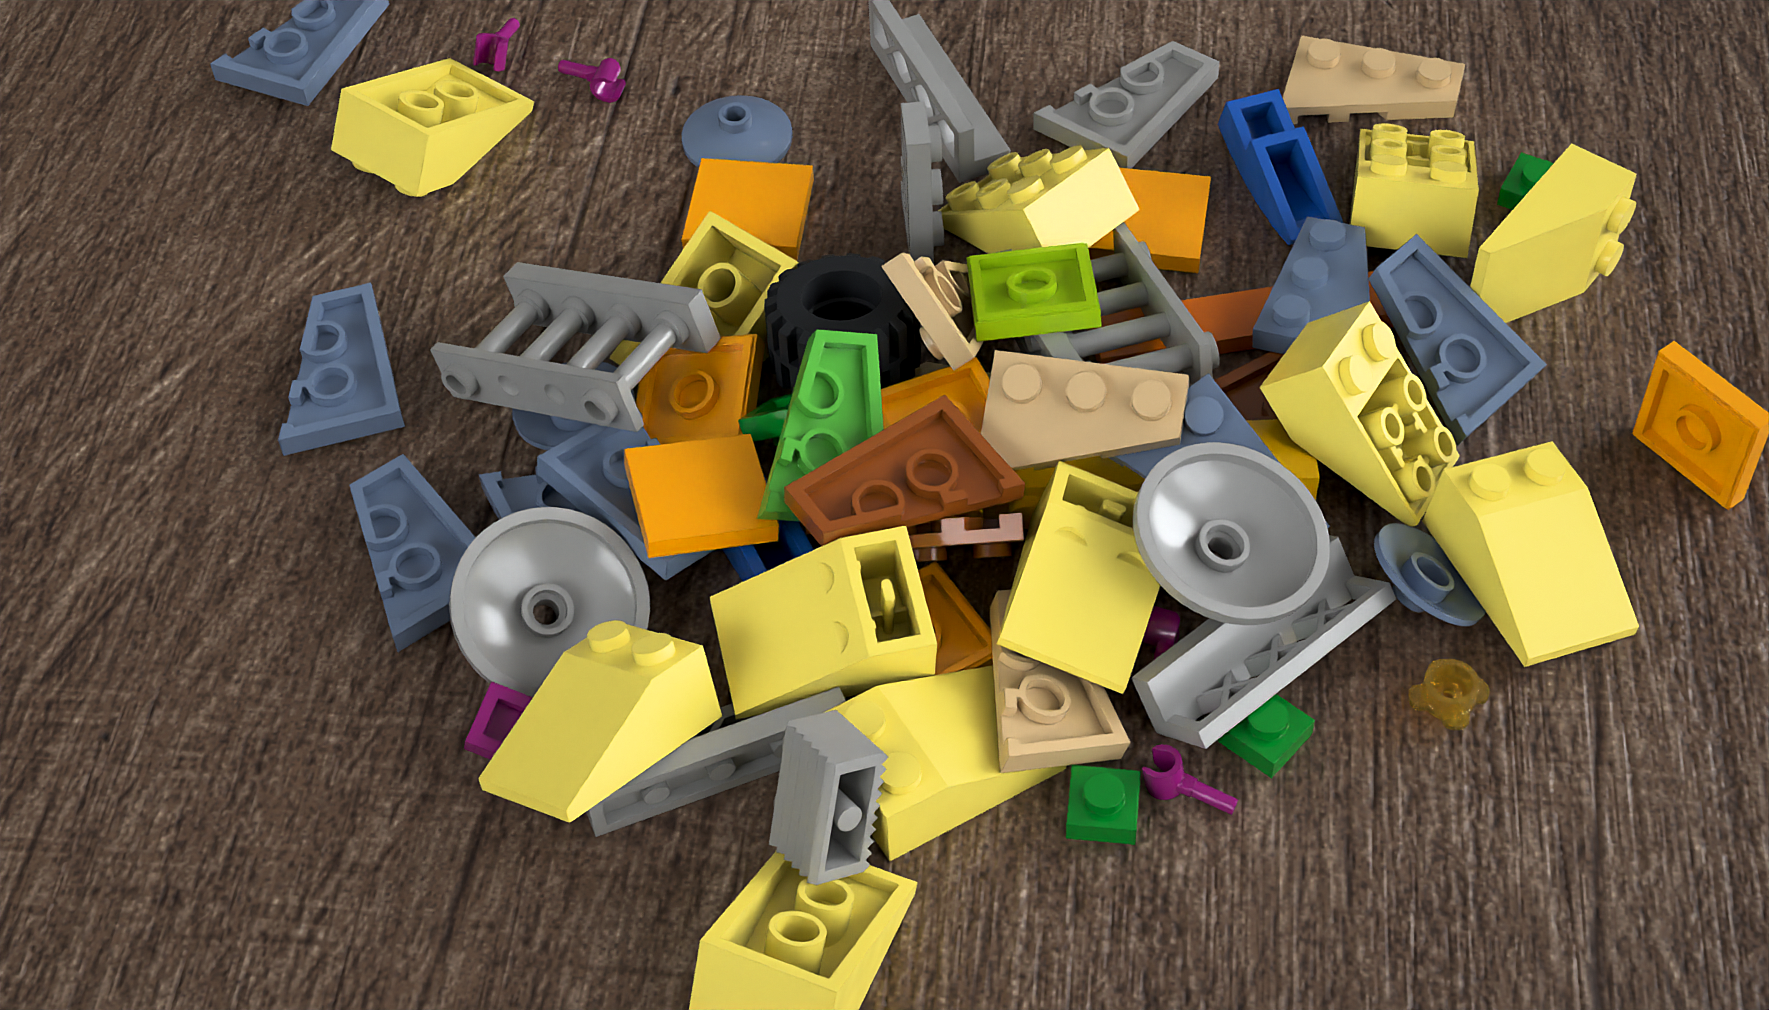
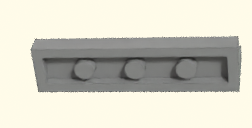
(928, 75)
(1214, 661)
(708, 763)

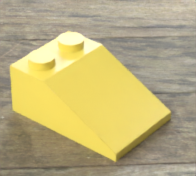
(425, 124)
(1556, 236)
(733, 274)
(1532, 552)
(603, 719)
(938, 753)
(800, 941)

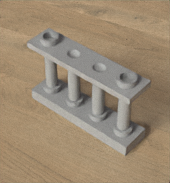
(570, 303)
(1164, 318)

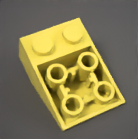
(1414, 188)
(1041, 201)
(1362, 411)
(1081, 581)
(825, 622)

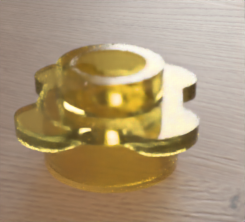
(1454, 678)

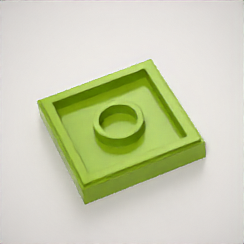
(1033, 292)

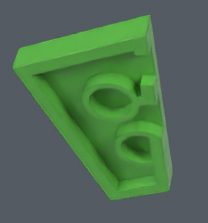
(829, 412)

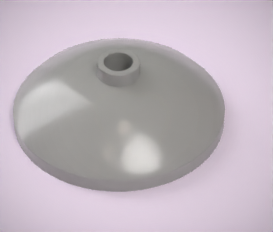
(1246, 512)
(534, 561)

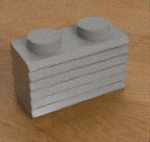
(826, 797)

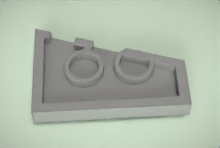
(1134, 108)
(920, 184)

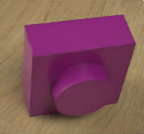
(495, 719)

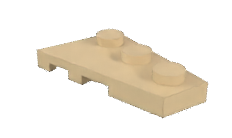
(1361, 79)
(940, 302)
(1074, 409)
(1048, 713)

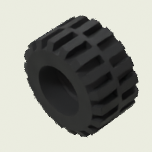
(840, 296)

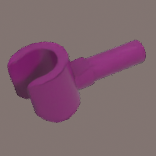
(492, 47)
(602, 79)
(1162, 630)
(1174, 781)

